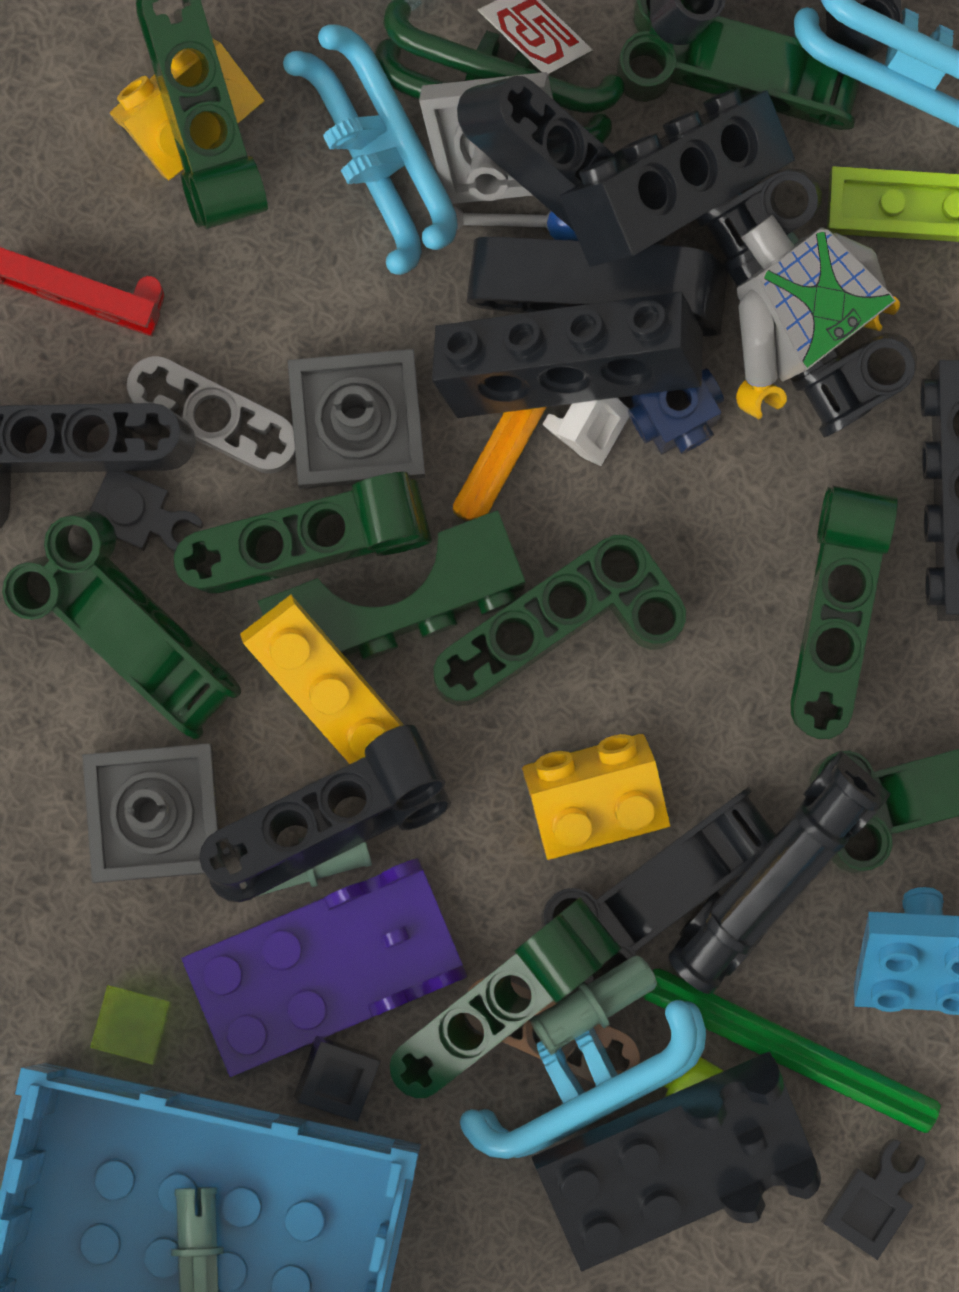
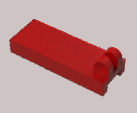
(132, 311)

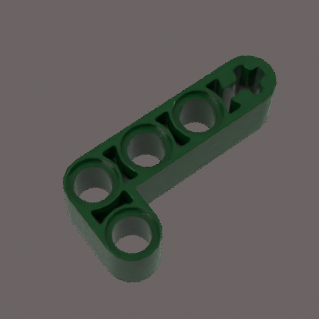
(550, 631)

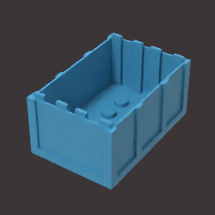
(98, 1175)

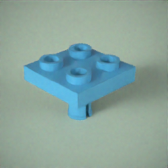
(910, 957)

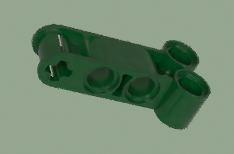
(743, 58)
(216, 181)
(379, 517)
(853, 532)
(122, 624)
(920, 796)
(552, 966)

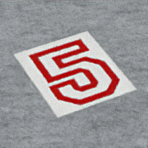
(536, 32)

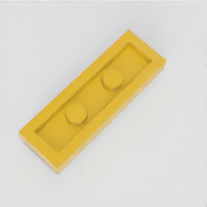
(319, 678)

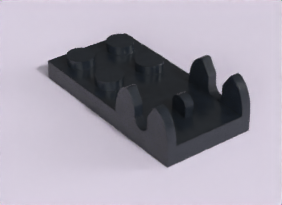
(679, 1162)

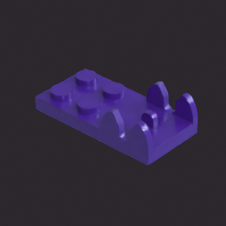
(324, 967)

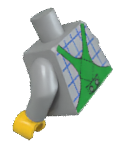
(802, 305)

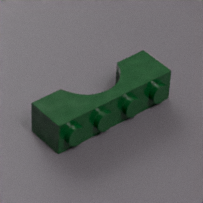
(469, 571)

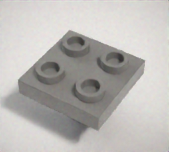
(460, 164)

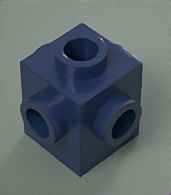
(675, 428)

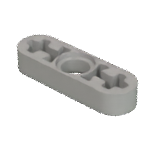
(261, 422)

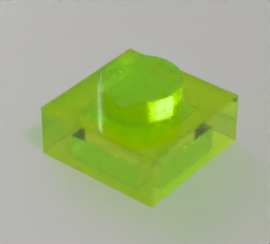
(131, 1024)

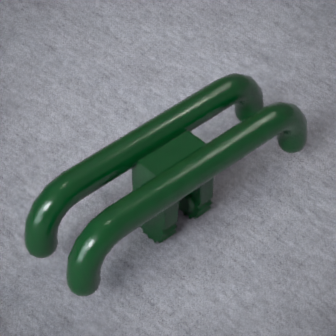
(482, 65)

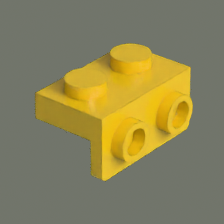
(146, 120)
(596, 795)

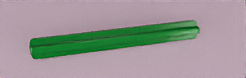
(800, 1054)

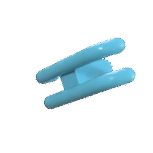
(912, 59)
(378, 145)
(608, 1096)

